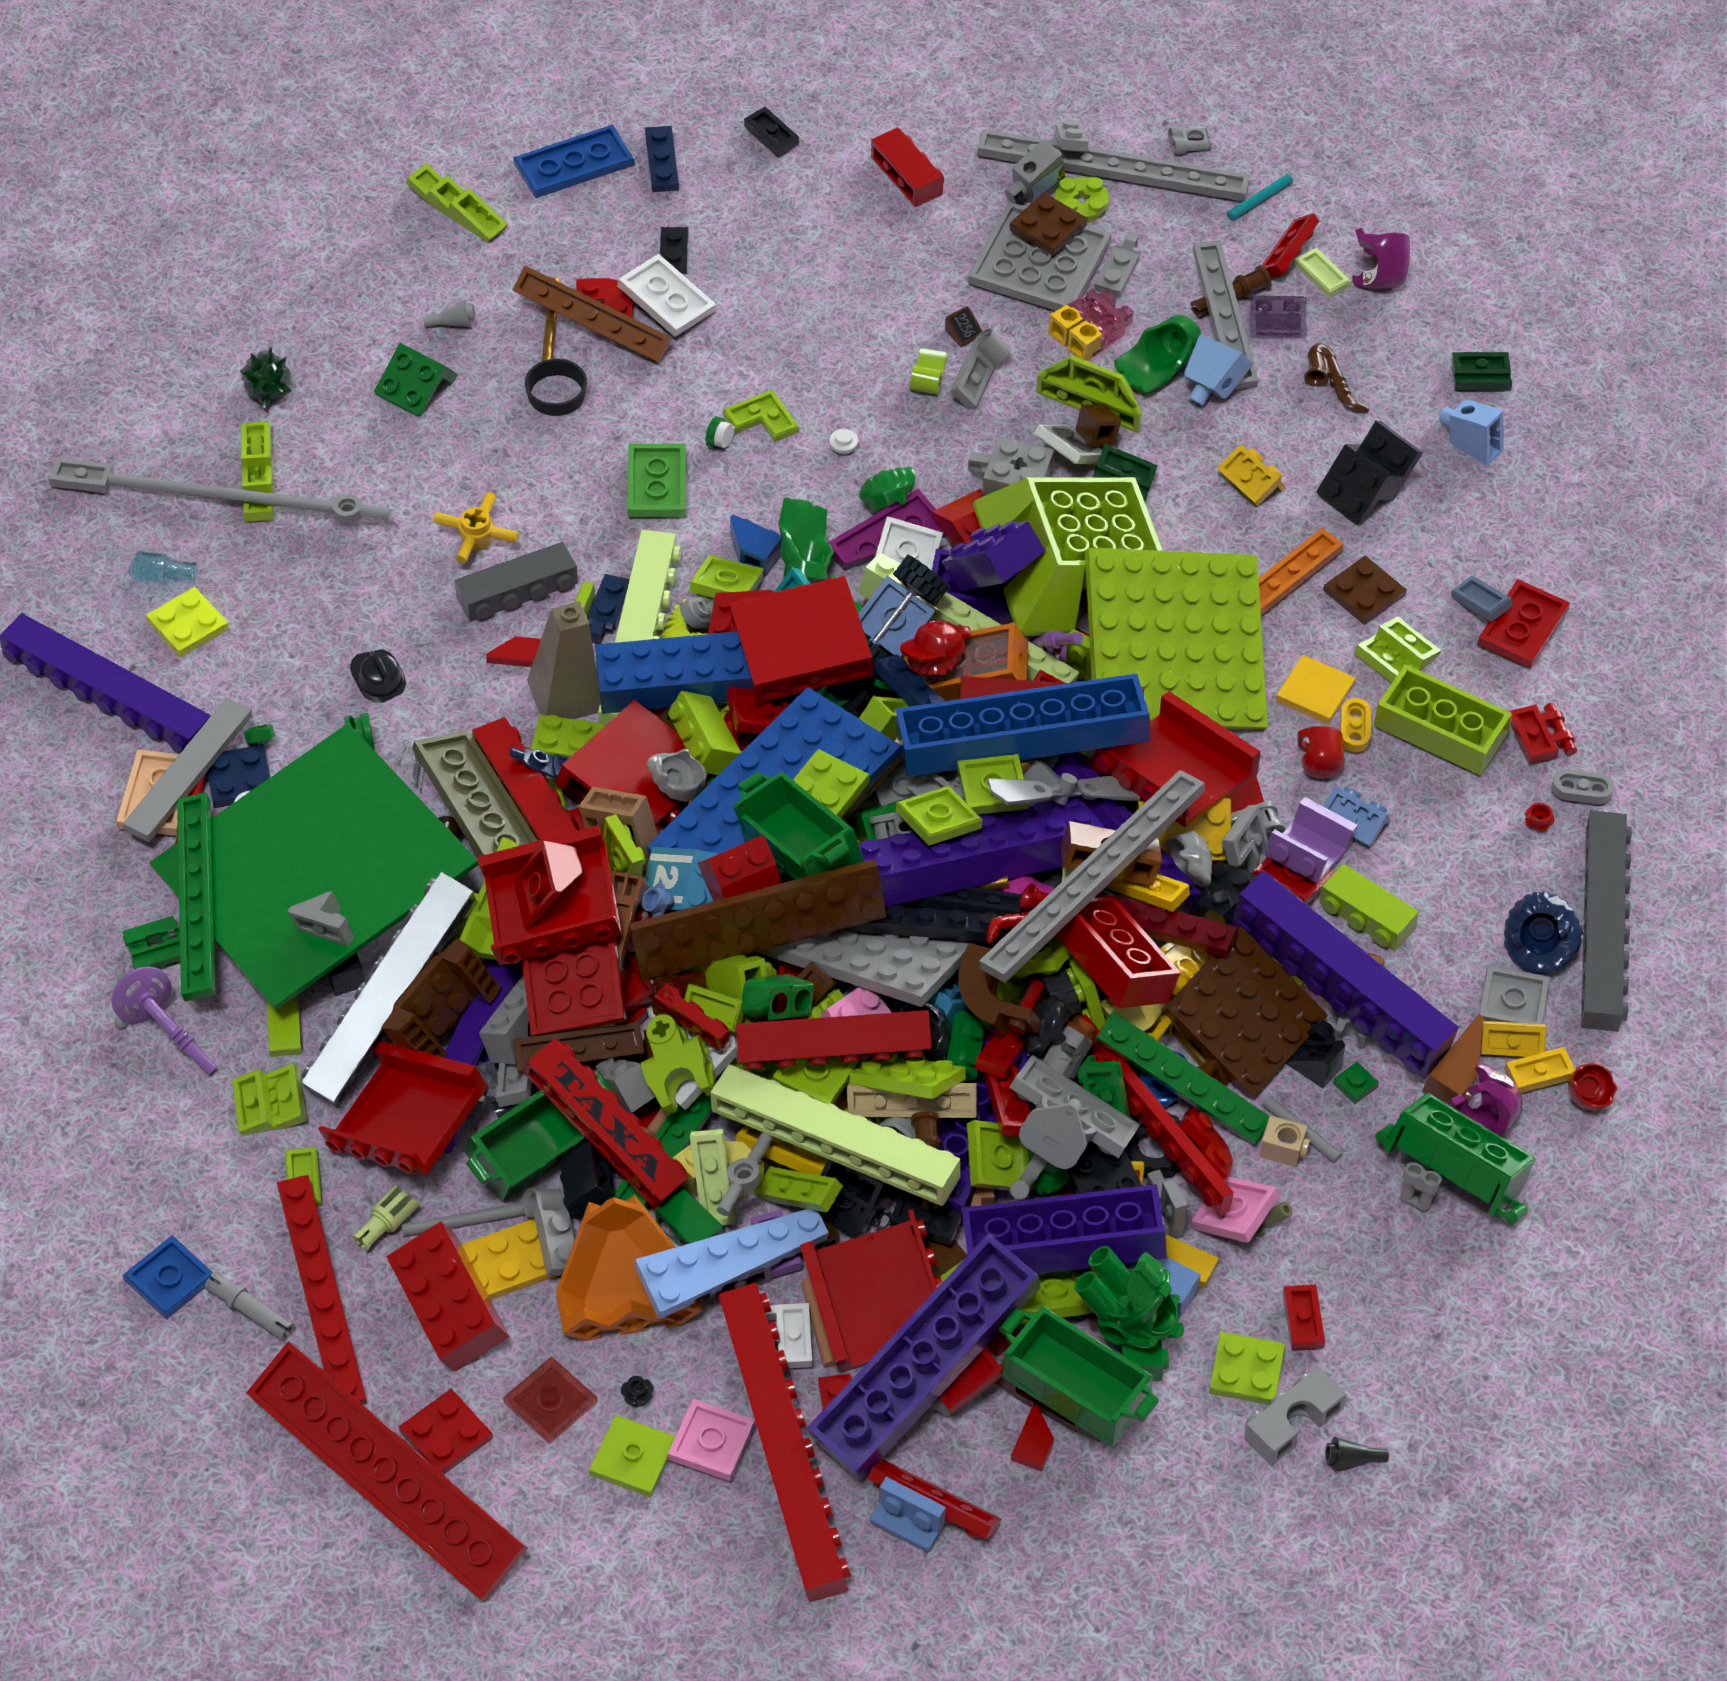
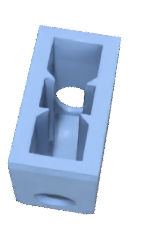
(1214, 369)
(1475, 429)

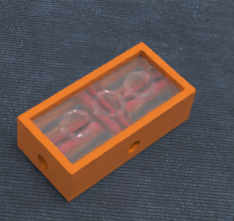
(988, 653)

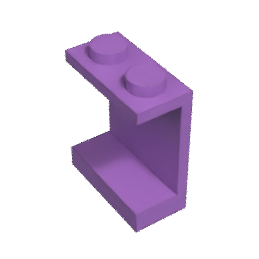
(1312, 841)

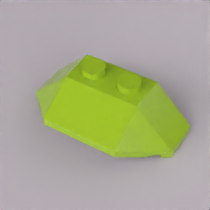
(1084, 383)

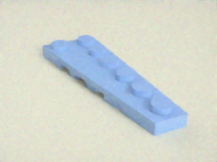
(703, 1267)

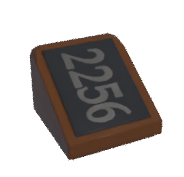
(962, 326)

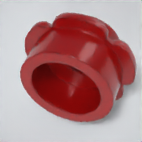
(1539, 810)

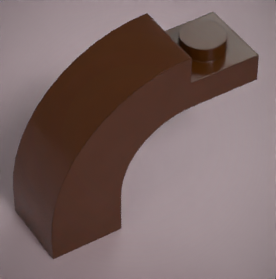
(980, 996)

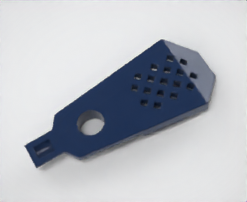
(542, 762)

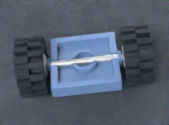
(897, 612)

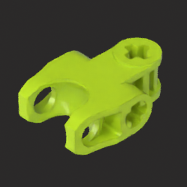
(675, 1061)

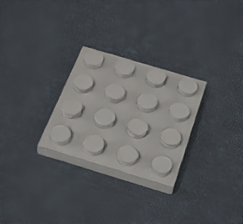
(1032, 275)

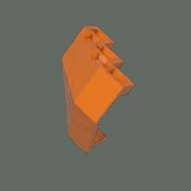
(599, 1280)

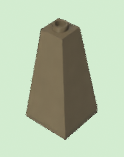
(564, 667)

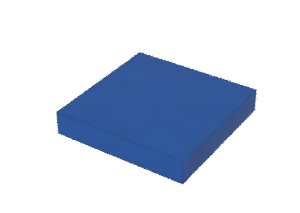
(168, 1277)

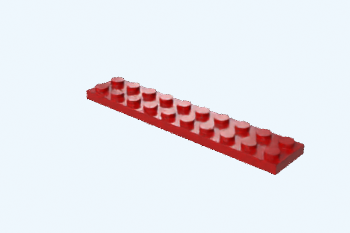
(387, 1471)

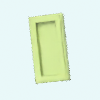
(1322, 272)

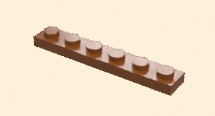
(592, 314)

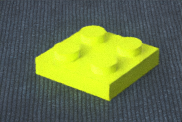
(187, 621)

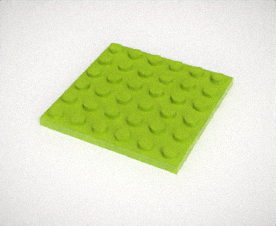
(1181, 626)

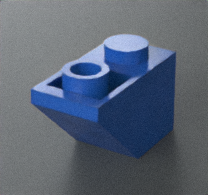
(755, 544)

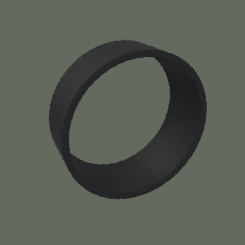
(555, 367)

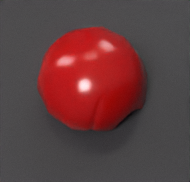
(1592, 1086)

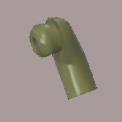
(1276, 1214)

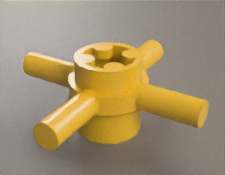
(476, 528)

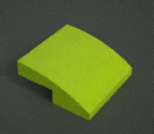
(1394, 646)
(269, 1100)

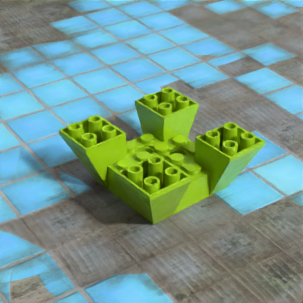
(1068, 520)

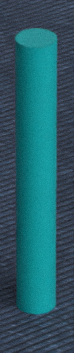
(1259, 197)

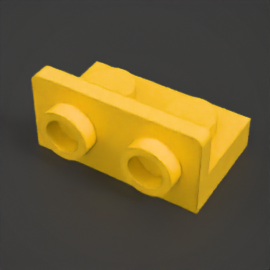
(1250, 475)

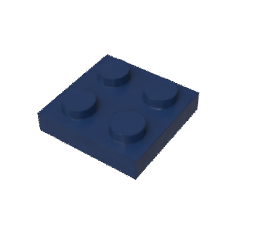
(236, 773)

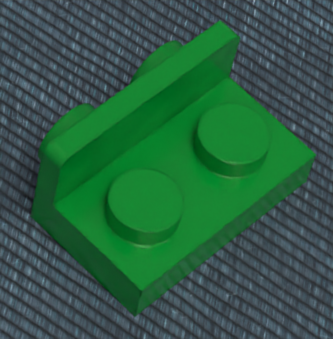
(1105, 1082)

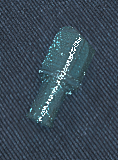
(160, 567)

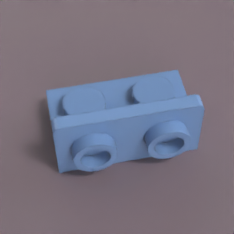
(1367, 816)
(908, 1514)

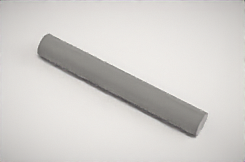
(1316, 1140)

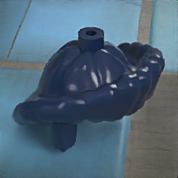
(1542, 933)

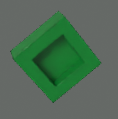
(1355, 1082)

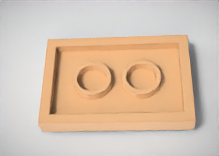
(145, 772)

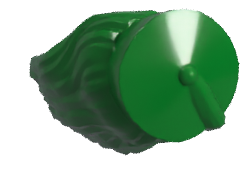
(1159, 353)
(804, 539)

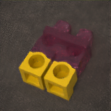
(1089, 323)

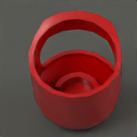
(1324, 751)

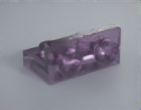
(1278, 317)

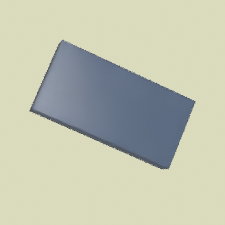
(1481, 598)

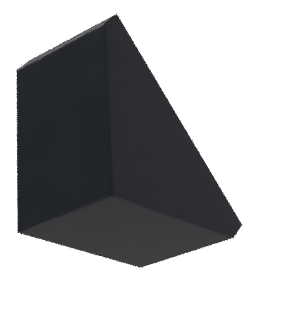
(1318, 1060)

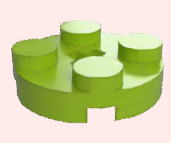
(1090, 188)

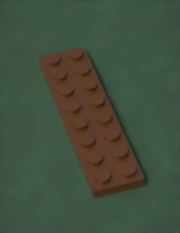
(758, 920)

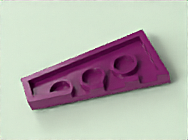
(862, 541)

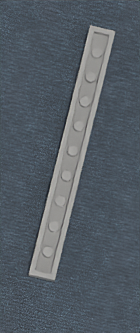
(1123, 166)
(1091, 876)

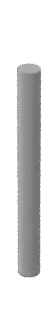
(465, 1219)

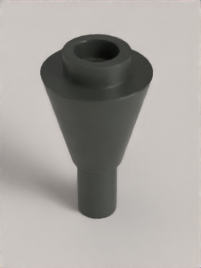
(1345, 1453)

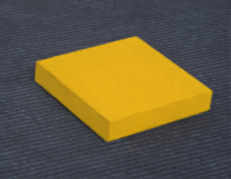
(1315, 689)

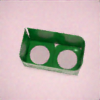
(758, 998)
(688, 1218)

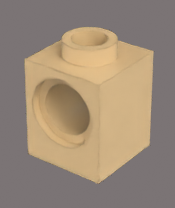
(1284, 1130)

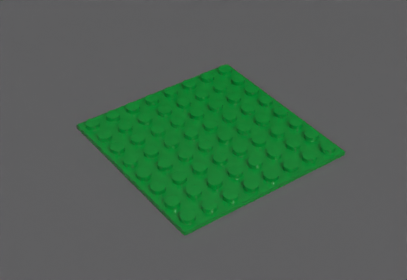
(312, 829)

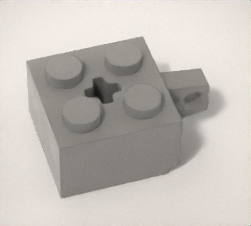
(1011, 463)

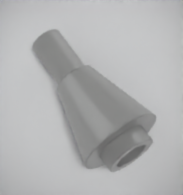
(457, 315)

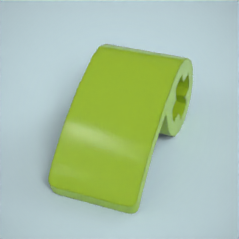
(928, 371)

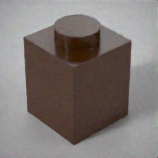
(1098, 425)

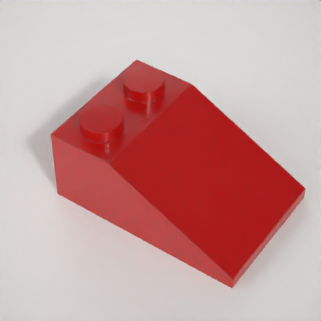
(740, 869)

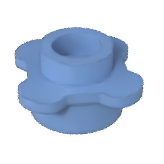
(657, 900)

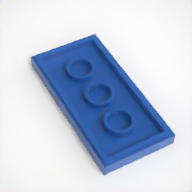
(574, 161)

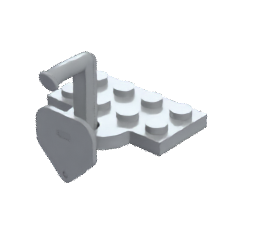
(1063, 1122)

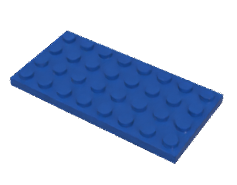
(784, 746)

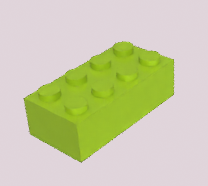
(1442, 719)

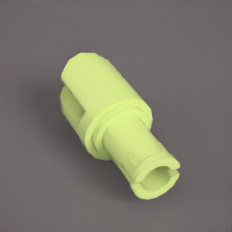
(386, 1216)

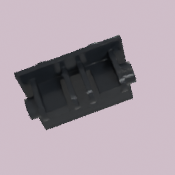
(1103, 1172)

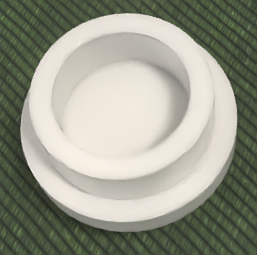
(843, 441)

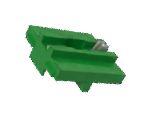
(141, 937)

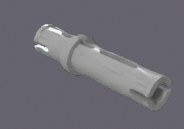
(238, 1298)

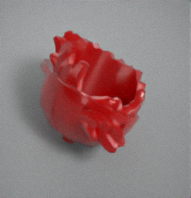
(935, 647)

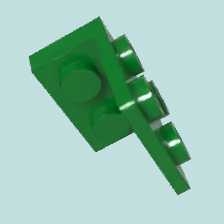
(412, 379)

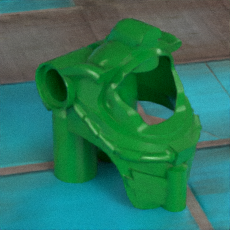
(1130, 1304)

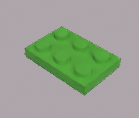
(656, 480)

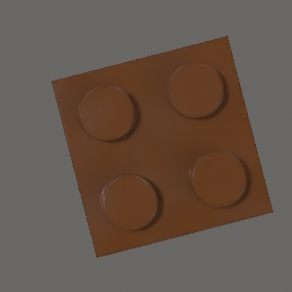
(1048, 224)
(1364, 590)

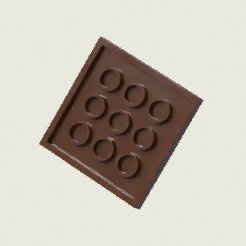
(1244, 1013)

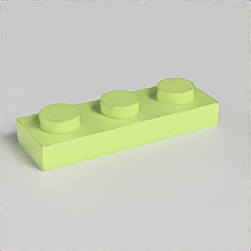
(711, 1171)

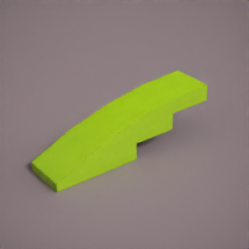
(459, 205)
(256, 468)

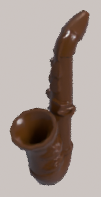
(1323, 364)

